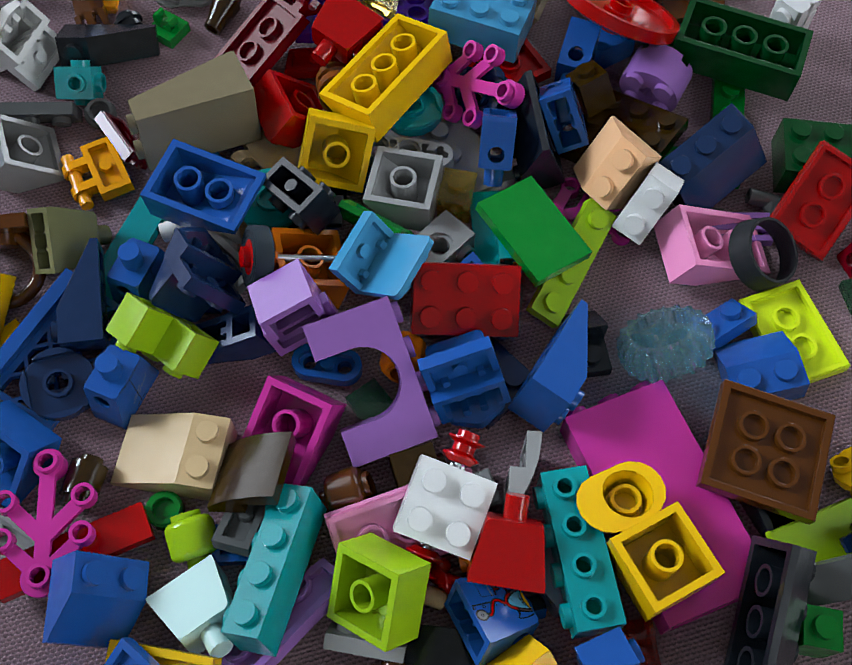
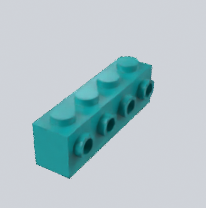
(579, 556)
(274, 571)

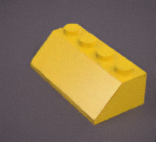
(389, 73)

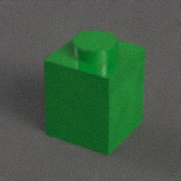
(821, 632)

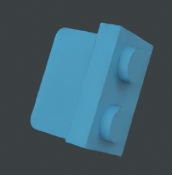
(378, 260)

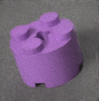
(656, 76)

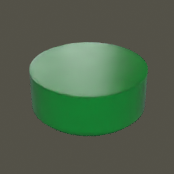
(162, 507)

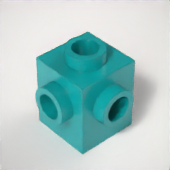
(79, 82)

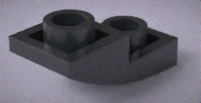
(437, 647)

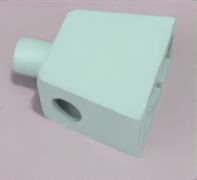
(195, 607)

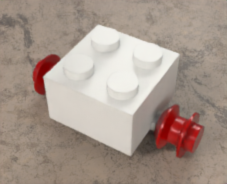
(445, 502)

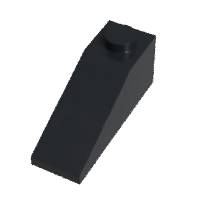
(106, 43)

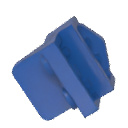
(465, 380)

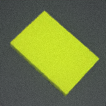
(793, 312)

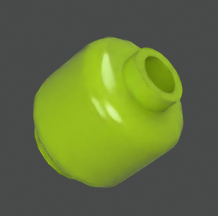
(190, 537)

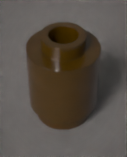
(84, 469)

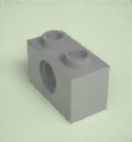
(450, 237)

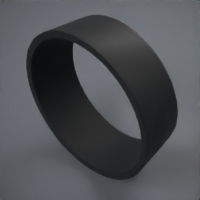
(743, 259)

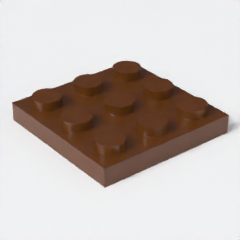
(767, 452)

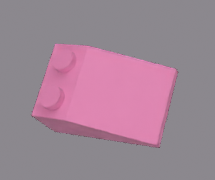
(698, 252)

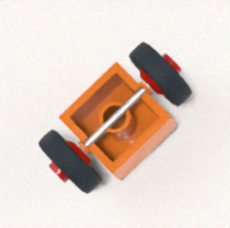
(268, 250)

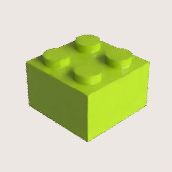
(378, 591)

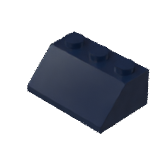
(716, 159)

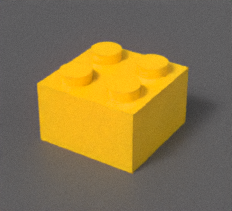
(662, 561)

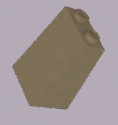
(203, 107)

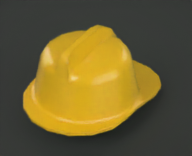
(621, 496)

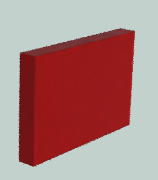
(818, 201)

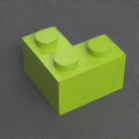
(161, 337)

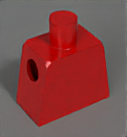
(343, 30)
(510, 549)

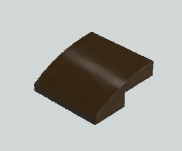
(252, 472)

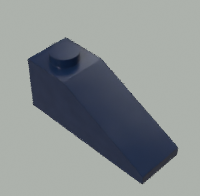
(83, 306)
(238, 337)

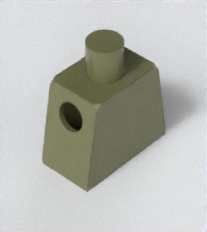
(61, 237)

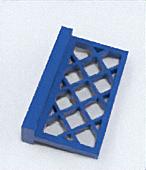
(30, 337)

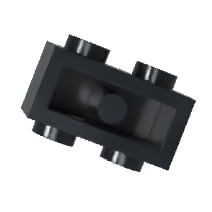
(297, 192)

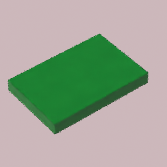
(533, 231)

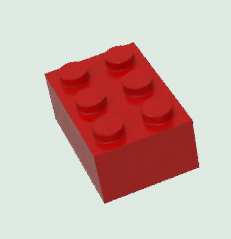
(466, 298)

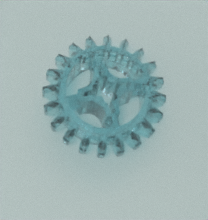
(666, 343)

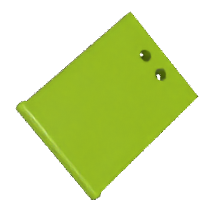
(821, 535)

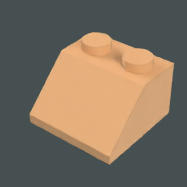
(614, 165)

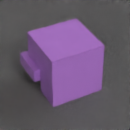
(286, 303)

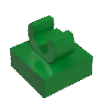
(170, 27)

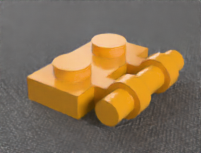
(106, 168)

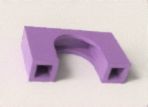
(408, 417)

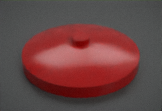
(632, 19)

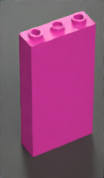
(652, 431)

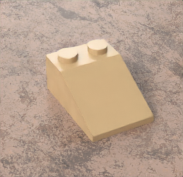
(174, 453)

